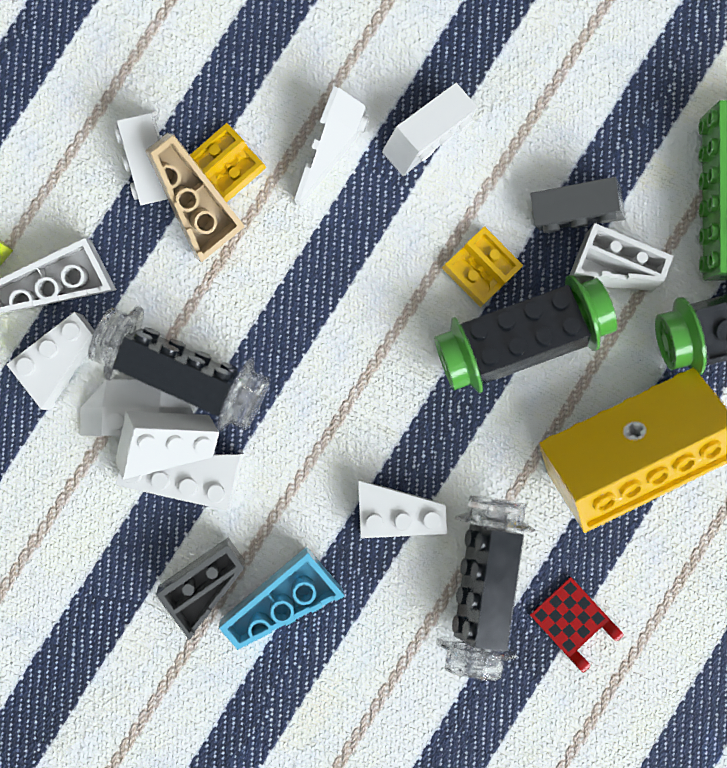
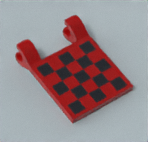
(572, 620)

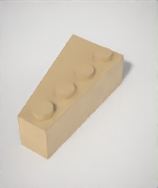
(195, 201)

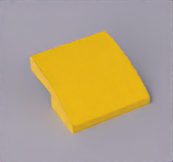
(227, 162)
(482, 266)

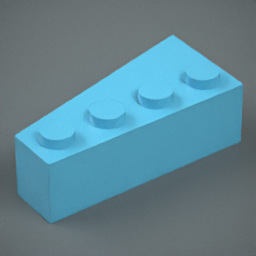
(288, 594)

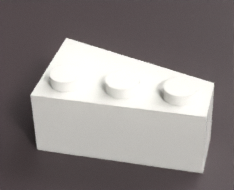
(620, 261)
(397, 513)

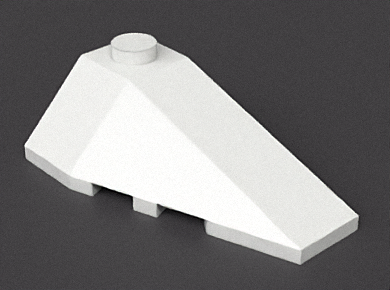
(340, 126)

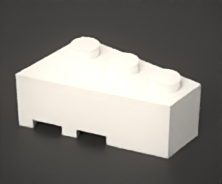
(429, 128)
(137, 136)
(53, 359)
(163, 441)

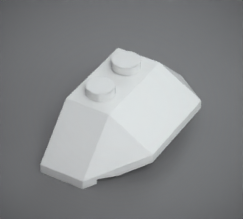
(106, 408)

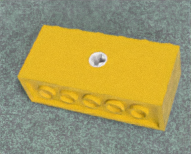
(638, 449)

